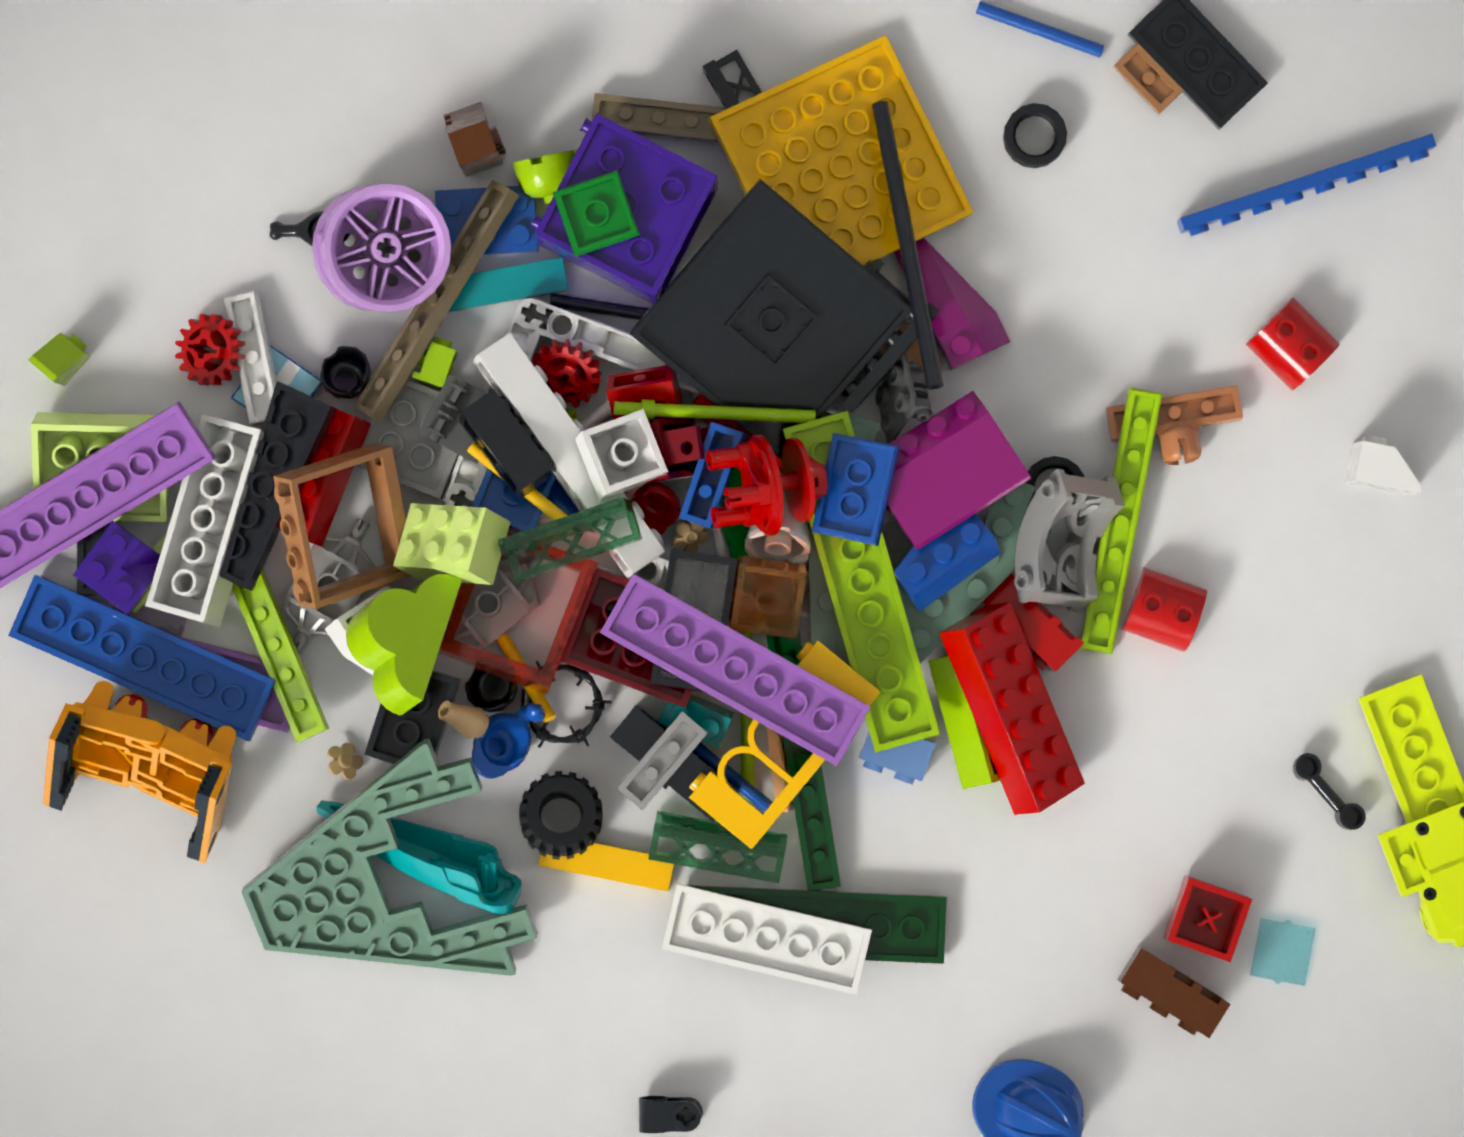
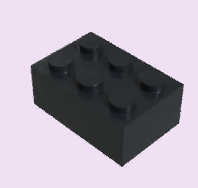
(397, 735)

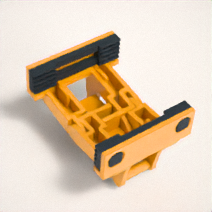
(173, 766)

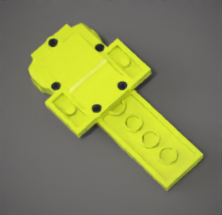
(1429, 847)

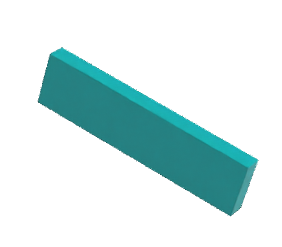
(512, 284)

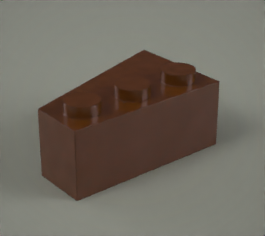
(473, 140)
(1172, 993)

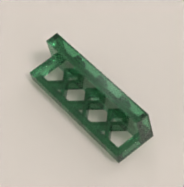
(568, 526)
(714, 835)

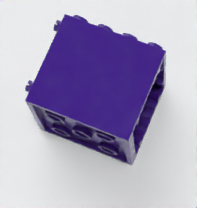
(665, 198)

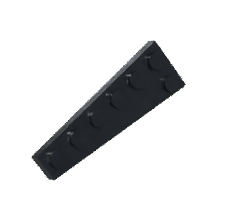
(289, 442)

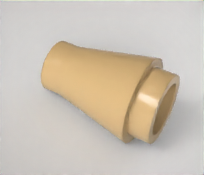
(465, 719)

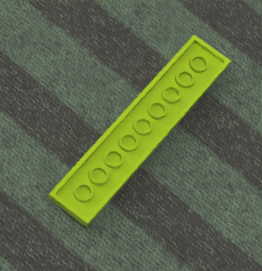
(871, 615)

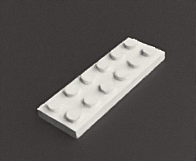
(766, 939)

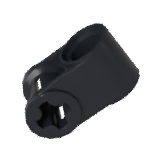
(662, 1113)

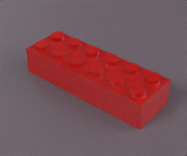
(1012, 708)

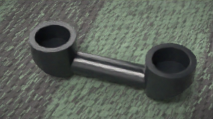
(1347, 816)

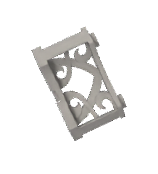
(1073, 563)

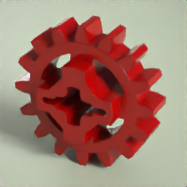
(205, 365)
(569, 371)

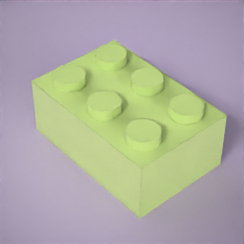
(451, 542)

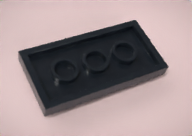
(1198, 59)

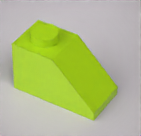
(61, 358)

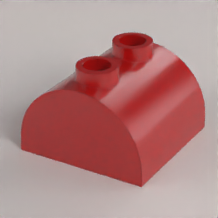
(1293, 344)
(1165, 610)

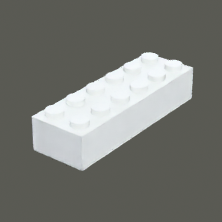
(202, 526)

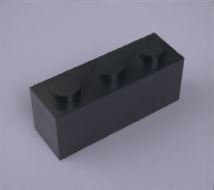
(507, 444)

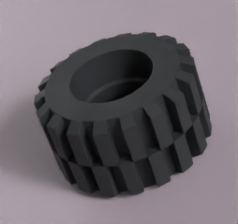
(560, 787)

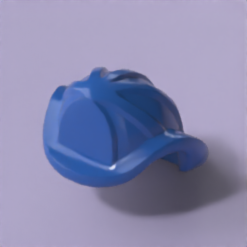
(1027, 1101)

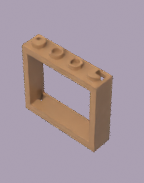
(389, 516)

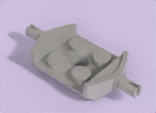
(336, 559)
(514, 603)

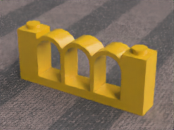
(729, 806)

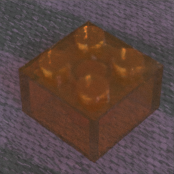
(767, 596)

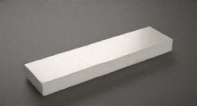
(257, 368)

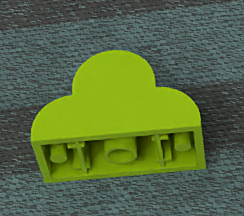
(401, 639)

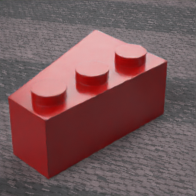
(1044, 632)

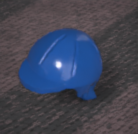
(505, 741)

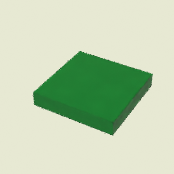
(596, 213)

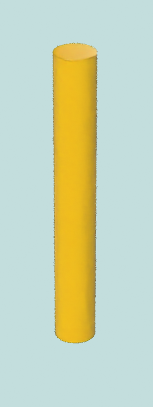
(537, 697)

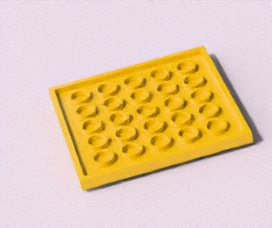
(823, 152)

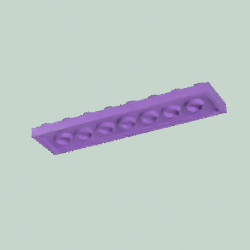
(99, 490)
(735, 669)

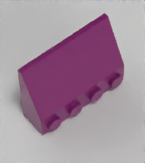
(951, 470)

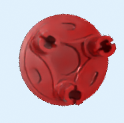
(761, 494)

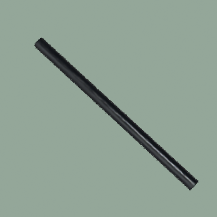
(907, 245)

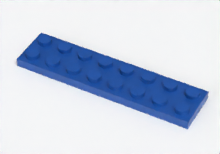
(142, 657)

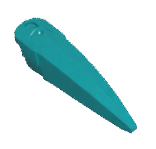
(449, 863)

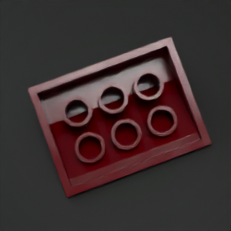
(605, 657)

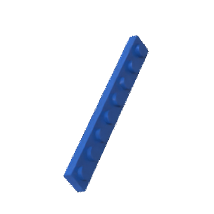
(1320, 181)

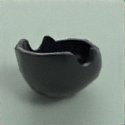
(345, 373)
(490, 691)

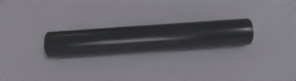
(597, 306)

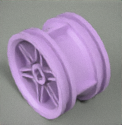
(348, 216)

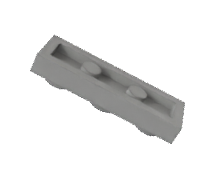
(662, 760)

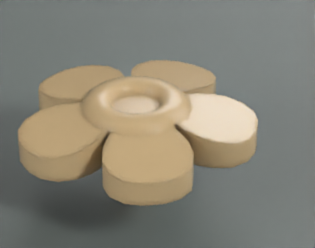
(689, 536)
(344, 761)

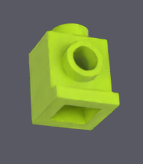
(436, 362)

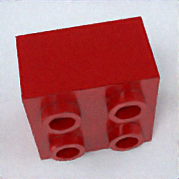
(1207, 918)

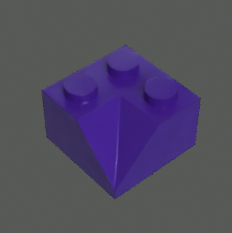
(119, 568)

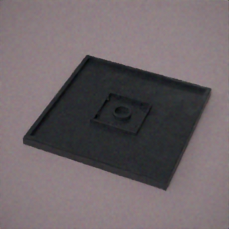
(771, 314)

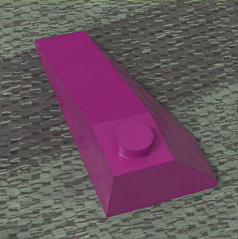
(966, 322)

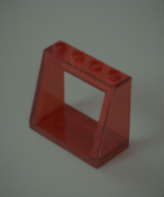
(509, 669)

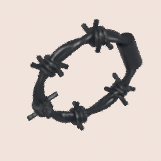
(580, 734)

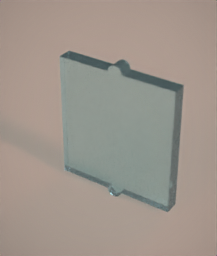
(1282, 951)

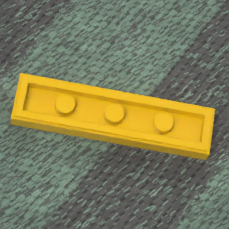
(616, 865)

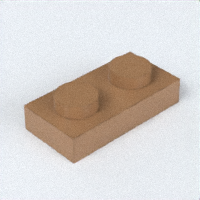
(1148, 78)

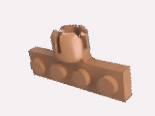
(1182, 418)

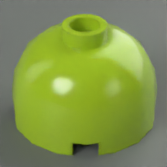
(543, 174)

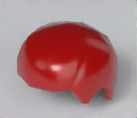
(658, 505)

